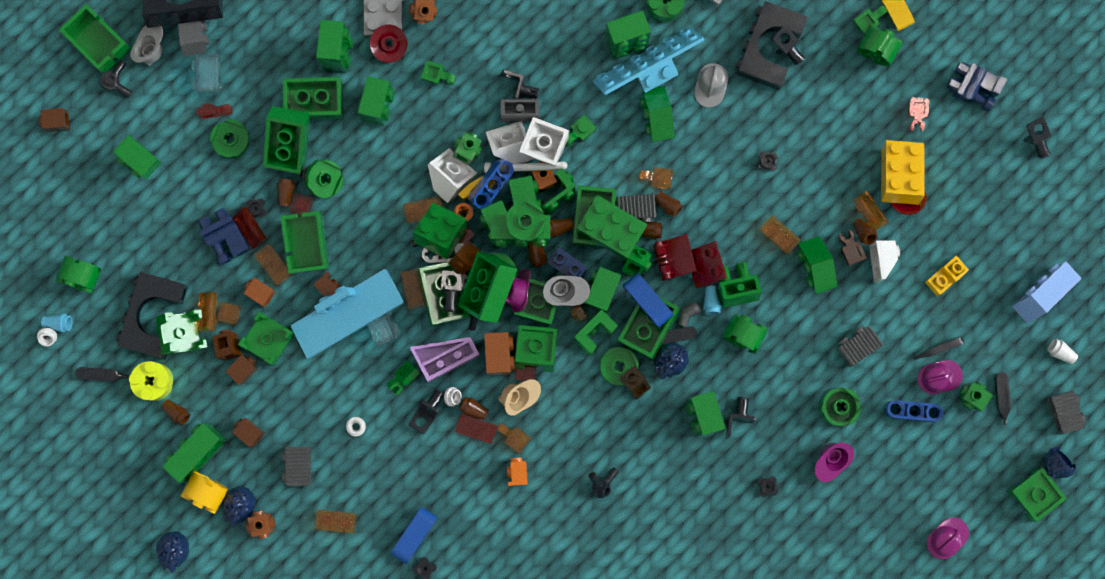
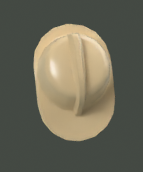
(520, 396)

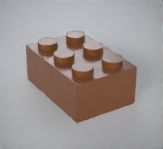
(498, 354)

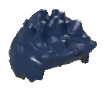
(671, 360)
(1058, 464)
(238, 505)
(172, 550)

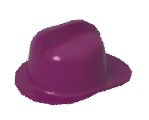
(518, 292)
(940, 377)
(833, 461)
(947, 538)

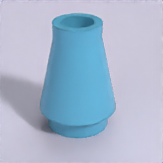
(711, 301)
(58, 322)

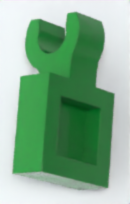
(868, 18)
(435, 73)
(581, 129)
(404, 375)

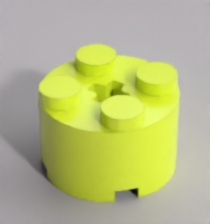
(141, 377)

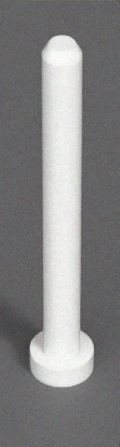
(529, 166)

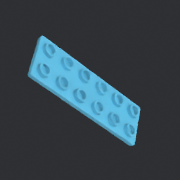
(651, 66)
(346, 312)

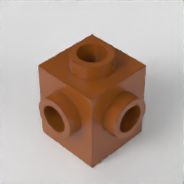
(429, 10)
(267, 521)

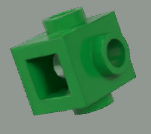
(467, 148)
(637, 262)
(974, 396)

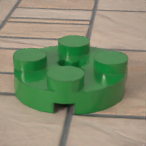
(235, 148)
(313, 178)
(523, 210)
(608, 363)

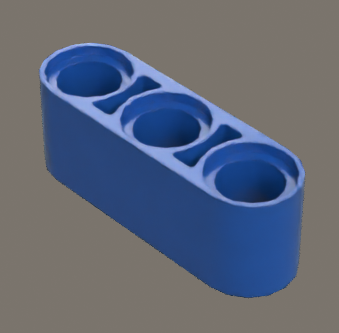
(499, 179)
(647, 300)
(922, 411)
(414, 535)

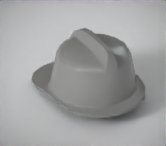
(148, 46)
(711, 85)
(566, 290)

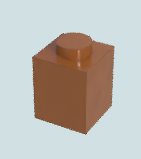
(259, 292)

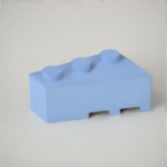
(1047, 292)

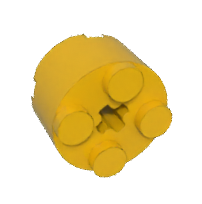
(204, 492)

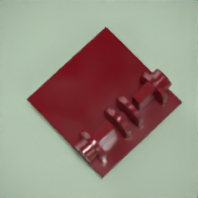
(674, 257)
(708, 265)

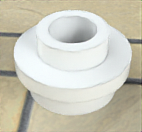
(46, 336)
(452, 396)
(349, 426)

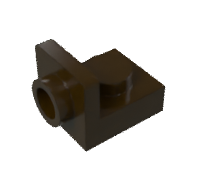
(635, 382)

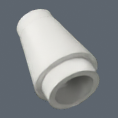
(1062, 351)

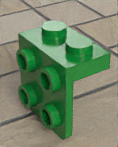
(566, 181)

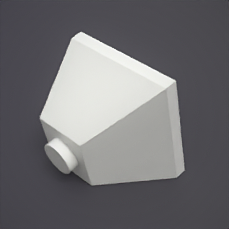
(544, 141)
(507, 142)
(449, 175)
(883, 258)

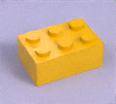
(902, 172)

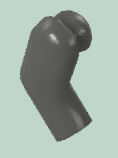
(686, 312)

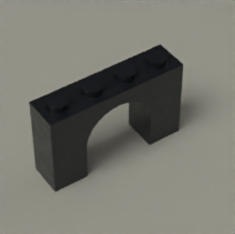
(162, 13)
(753, 65)
(146, 289)

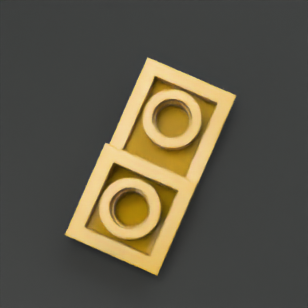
(899, 13)
(464, 194)
(946, 276)

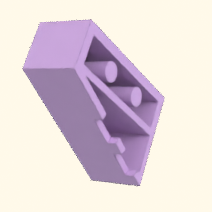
(443, 357)

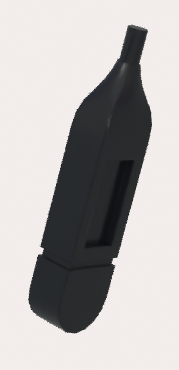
(680, 335)
(940, 348)
(99, 374)
(1002, 395)

